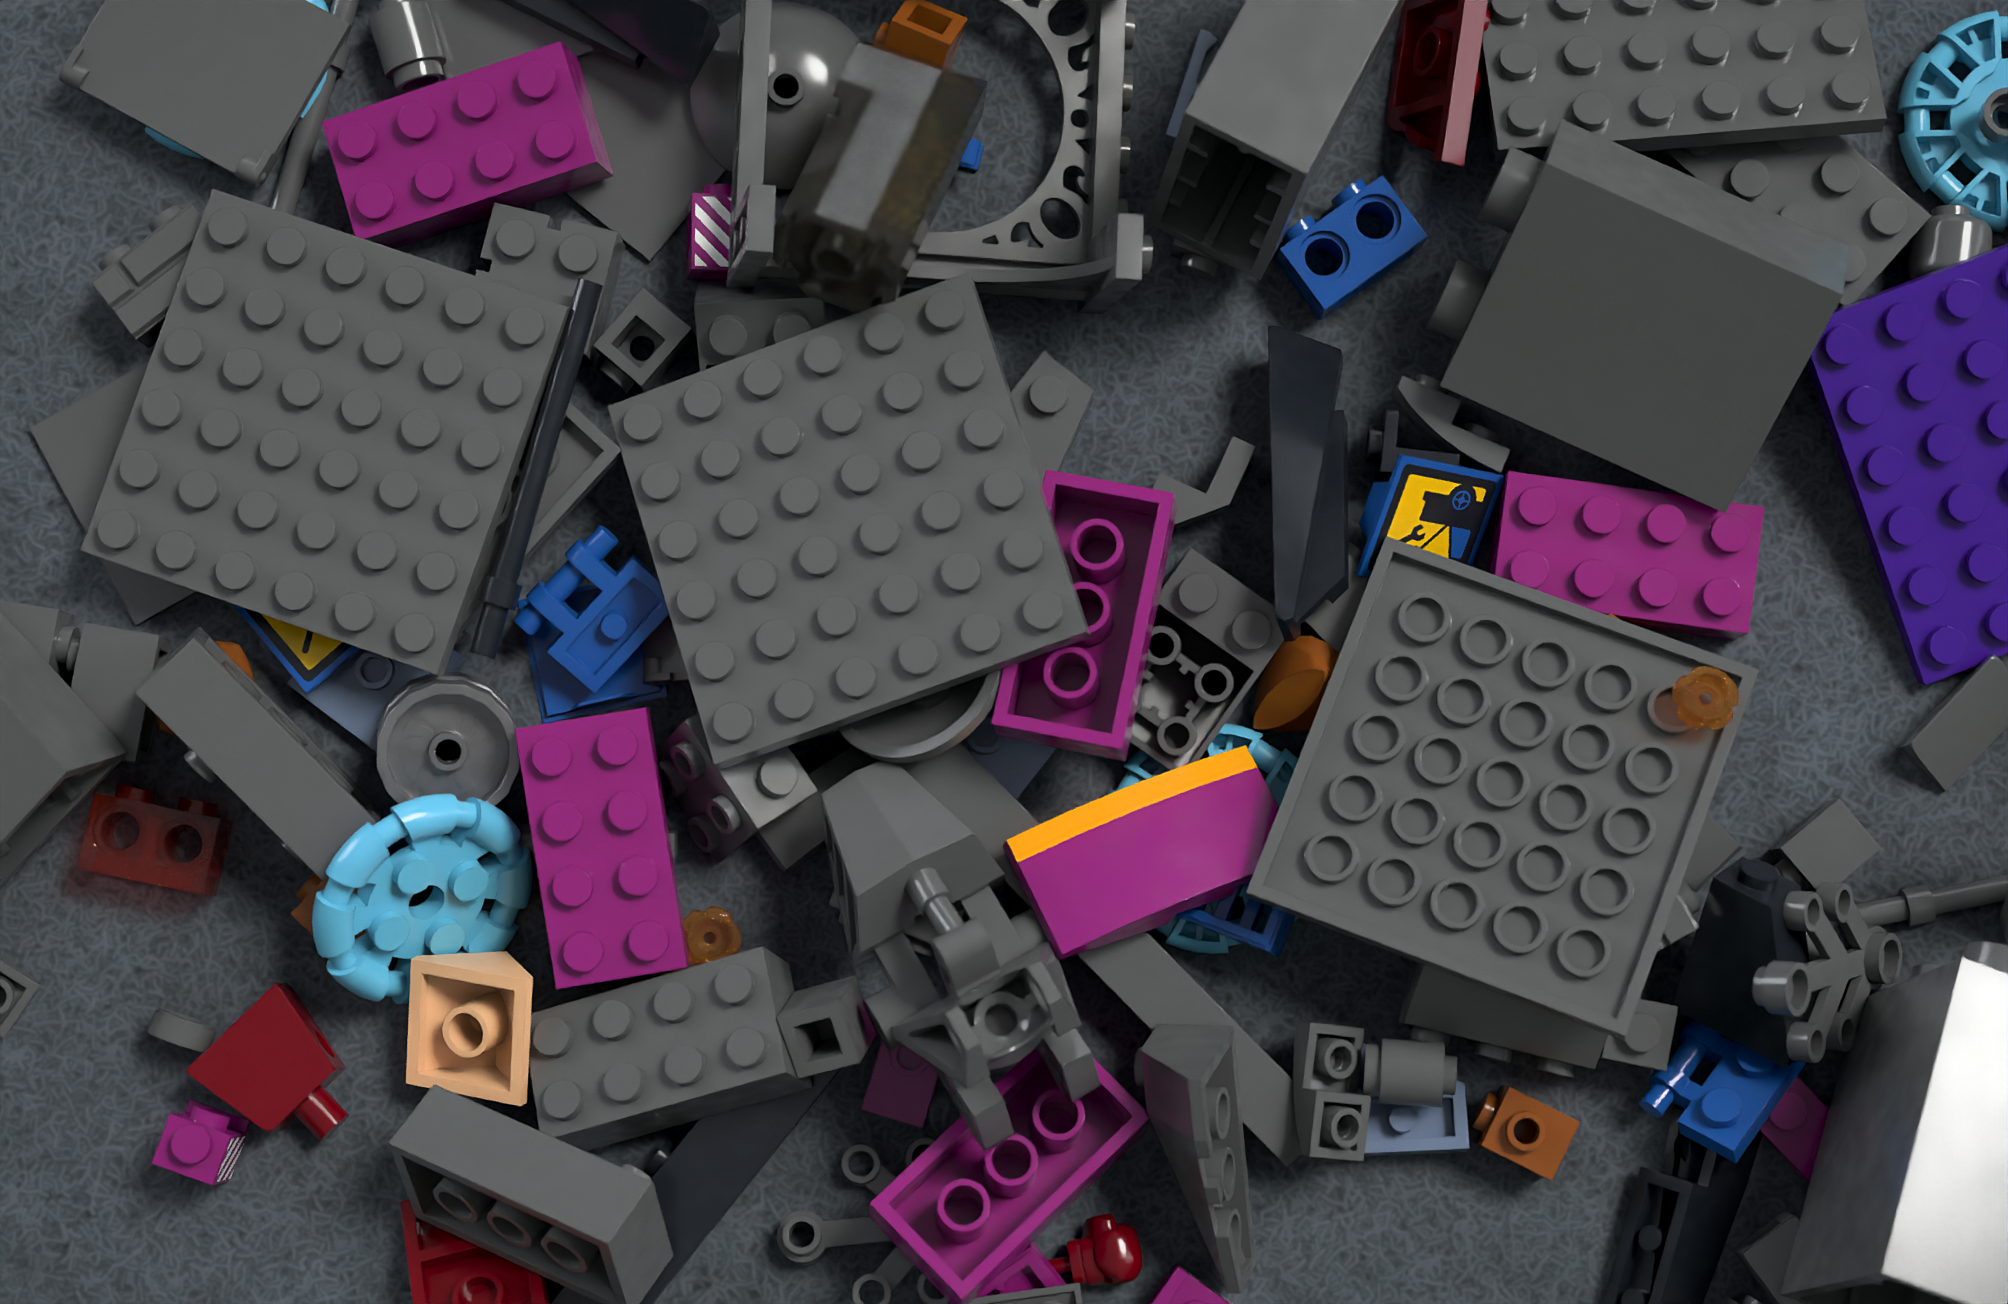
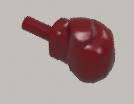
(1104, 1254)

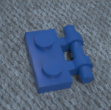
(611, 623)
(1732, 1100)

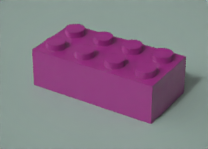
(468, 142)
(1630, 552)
(1117, 557)
(602, 847)
(975, 1210)

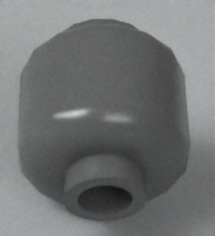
(1947, 239)

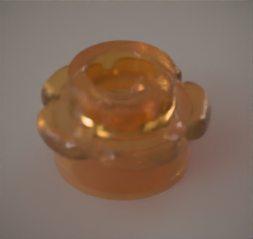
(1708, 681)
(721, 925)

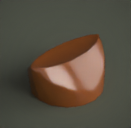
(1293, 685)

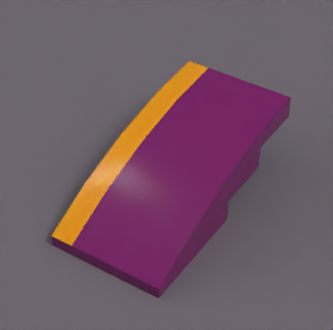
(1145, 852)

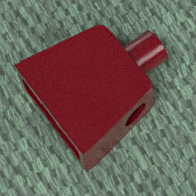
(275, 1066)

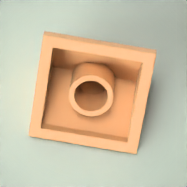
(470, 1025)

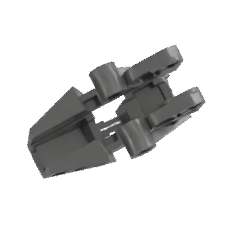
(907, 856)

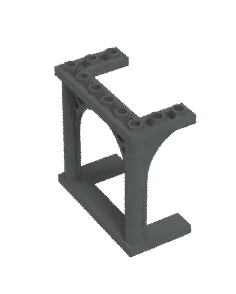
(1090, 268)

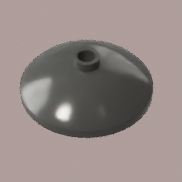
(805, 48)
(926, 724)

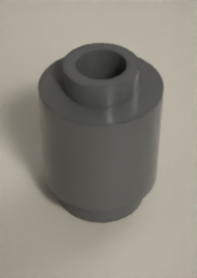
(408, 44)
(1409, 1072)

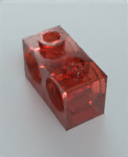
(154, 853)

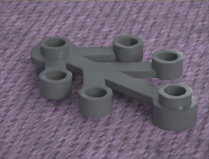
(1869, 962)
(856, 1231)

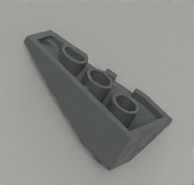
(1198, 1119)

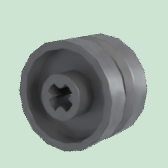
(443, 709)

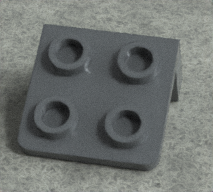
(731, 802)

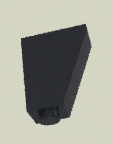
(1735, 937)

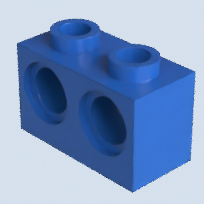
(1358, 257)

